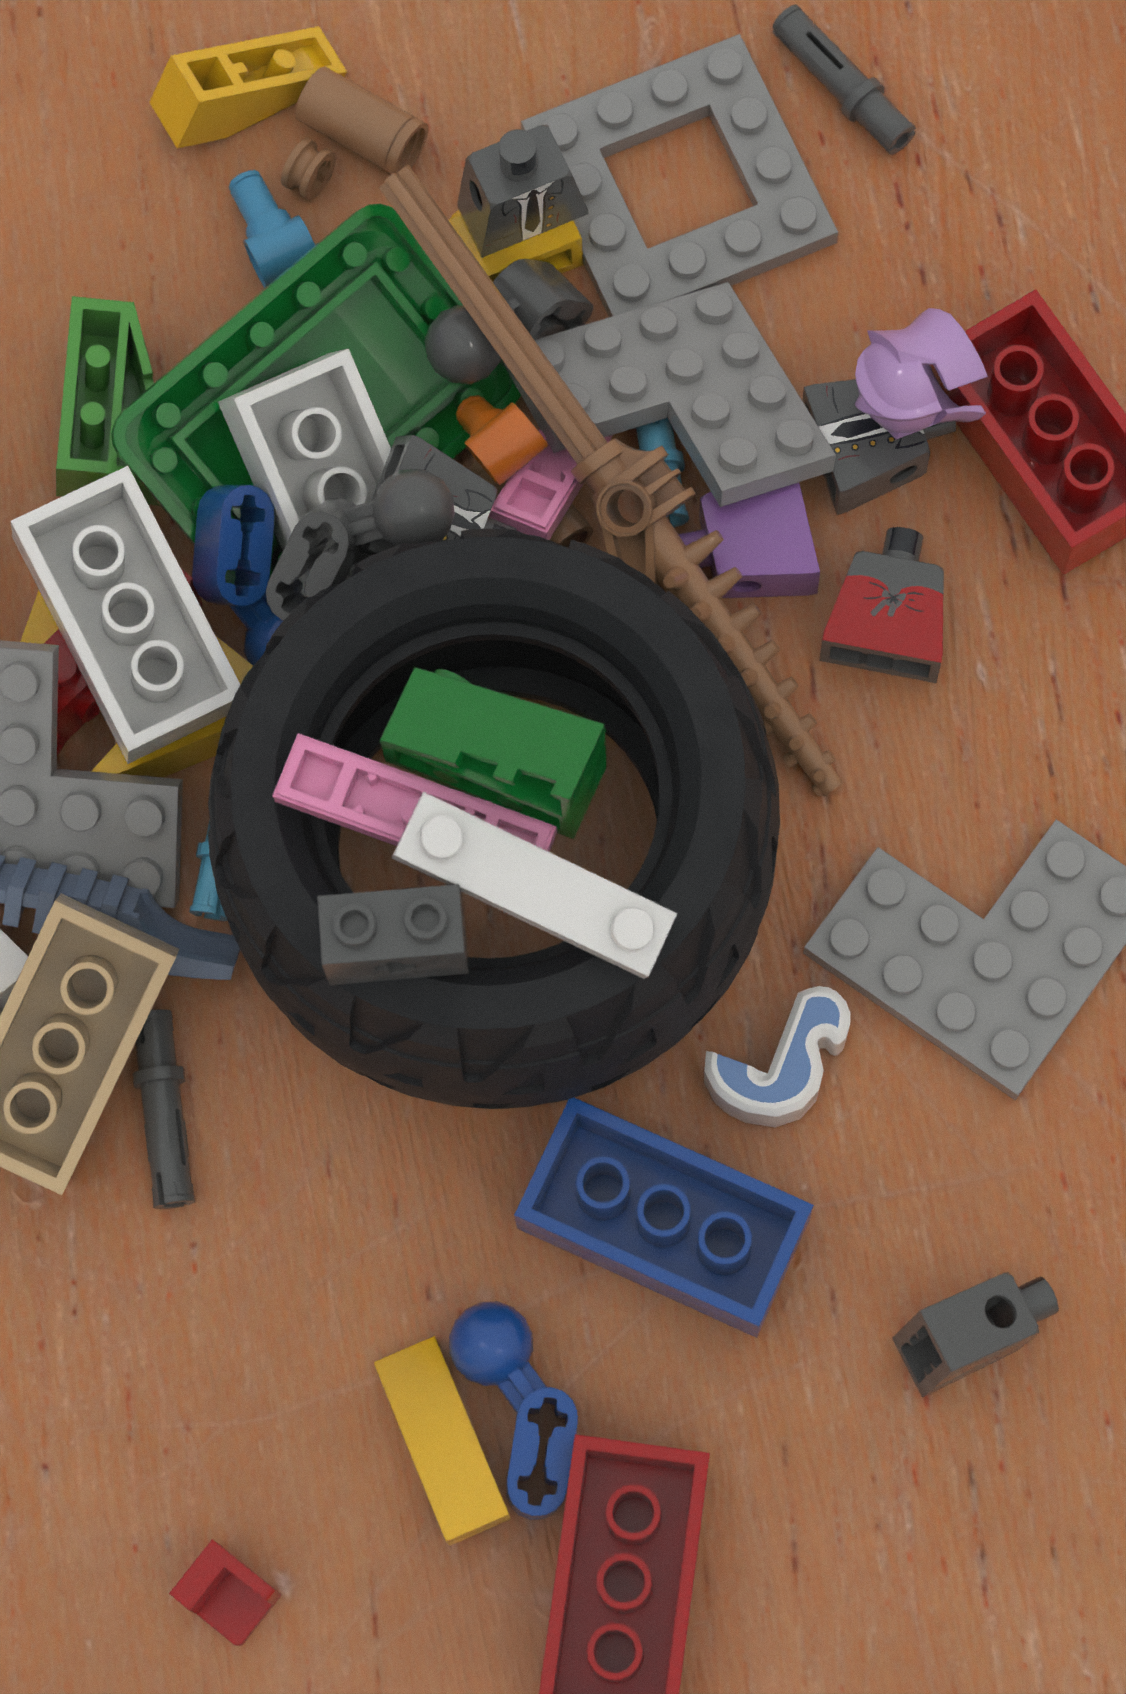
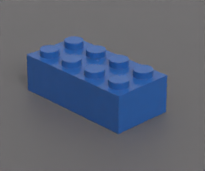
(663, 1216)

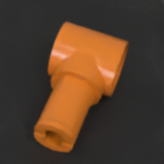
(499, 438)

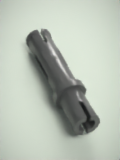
(860, 97)
(163, 1113)

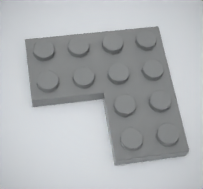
(707, 374)
(77, 816)
(976, 986)

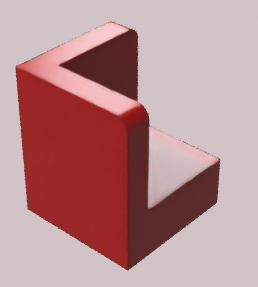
(225, 1593)

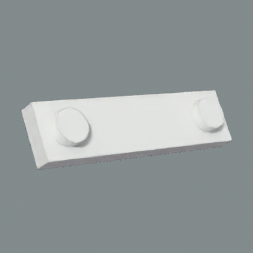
(534, 885)

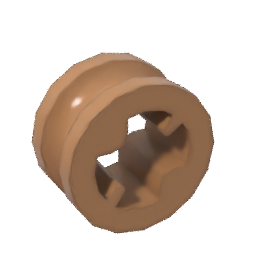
(308, 169)

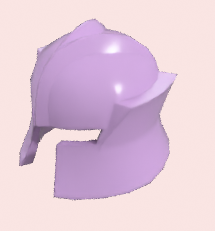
(898, 380)

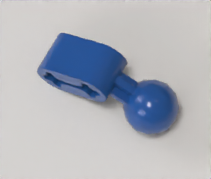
(241, 548)
(494, 1348)

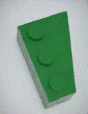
(497, 748)

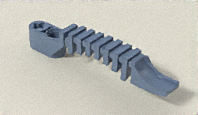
(200, 952)

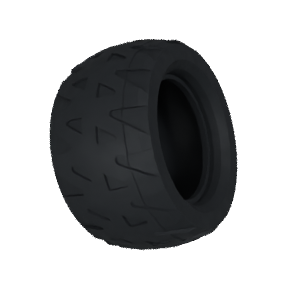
(534, 627)

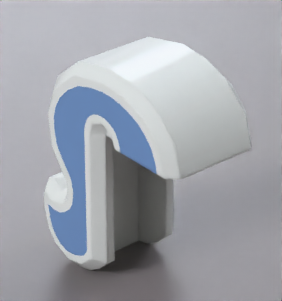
(795, 1075)

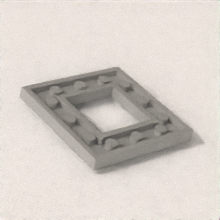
(713, 82)

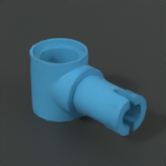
(272, 235)

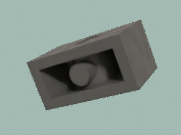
(393, 934)

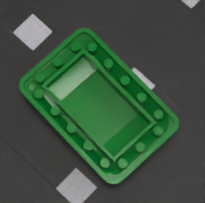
(355, 291)

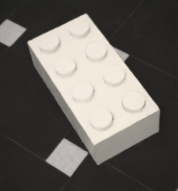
(309, 440)
(127, 613)

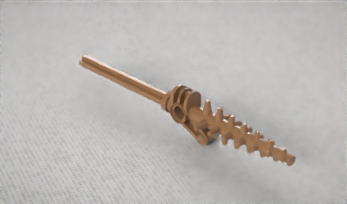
(611, 468)

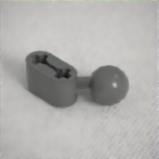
(537, 295)
(407, 509)

